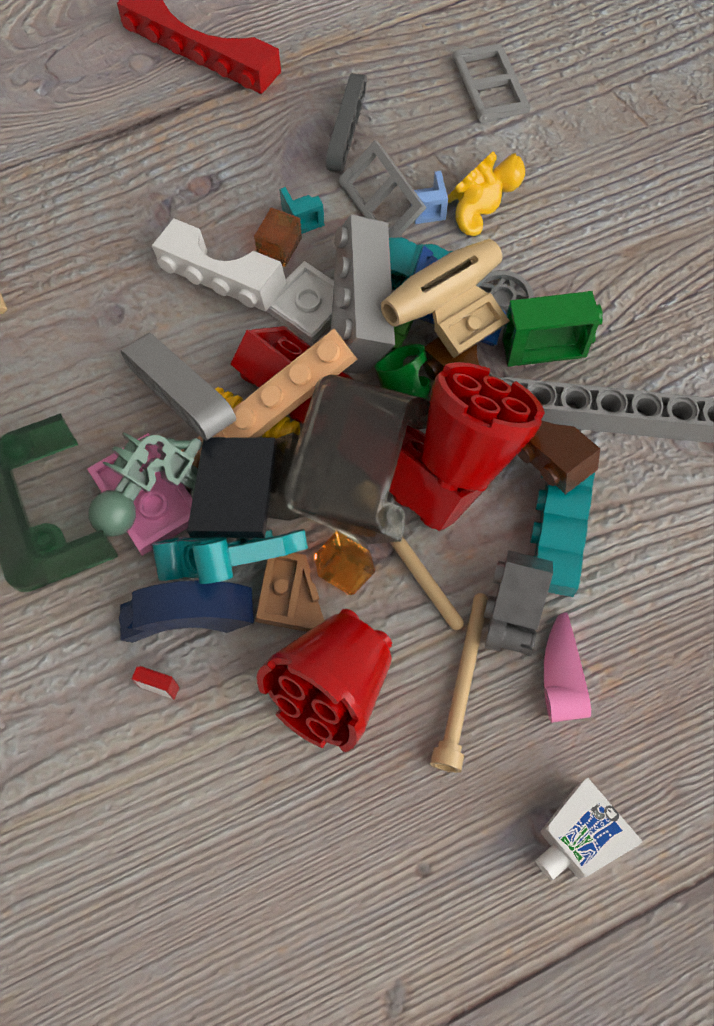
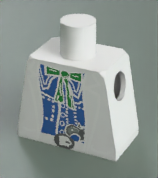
(585, 834)

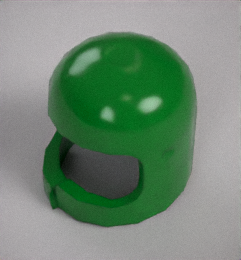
(404, 378)

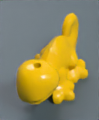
(482, 190)

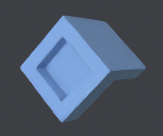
(435, 201)

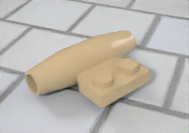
(449, 291)

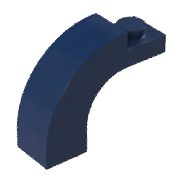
(185, 605)

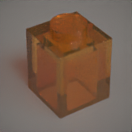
(278, 235)

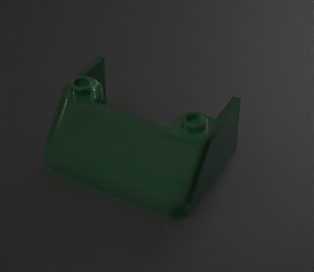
(40, 553)

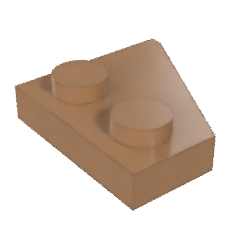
(289, 595)

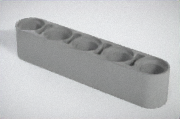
(179, 386)

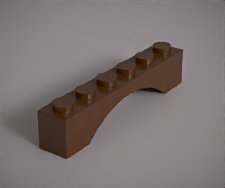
(556, 450)

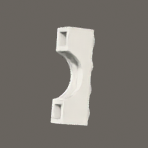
(250, 279)

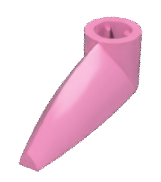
(563, 675)

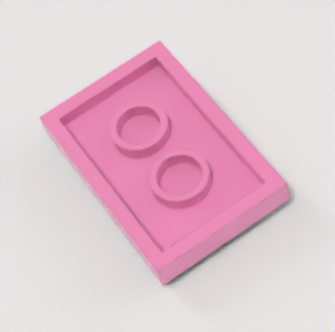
(158, 513)

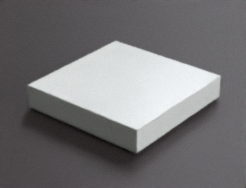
(305, 302)

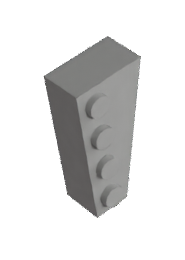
(360, 286)

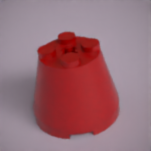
(476, 426)
(329, 680)

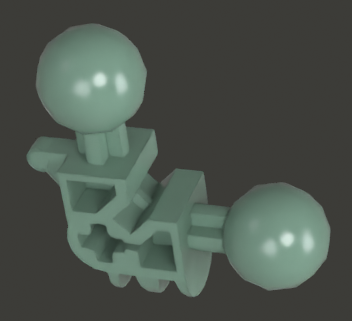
(114, 509)

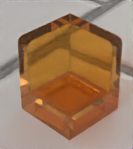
(344, 563)

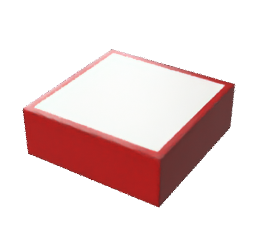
(155, 682)

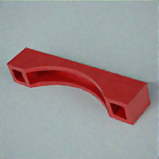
(240, 59)

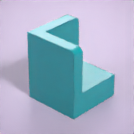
(307, 208)

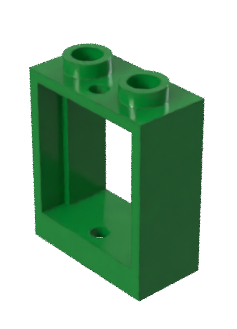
(550, 328)

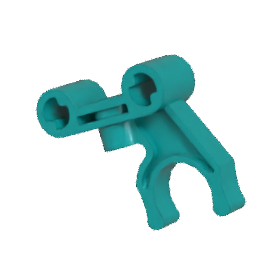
(213, 557)

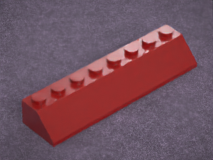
(413, 485)

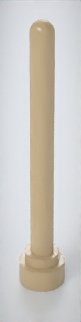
(428, 584)
(448, 753)

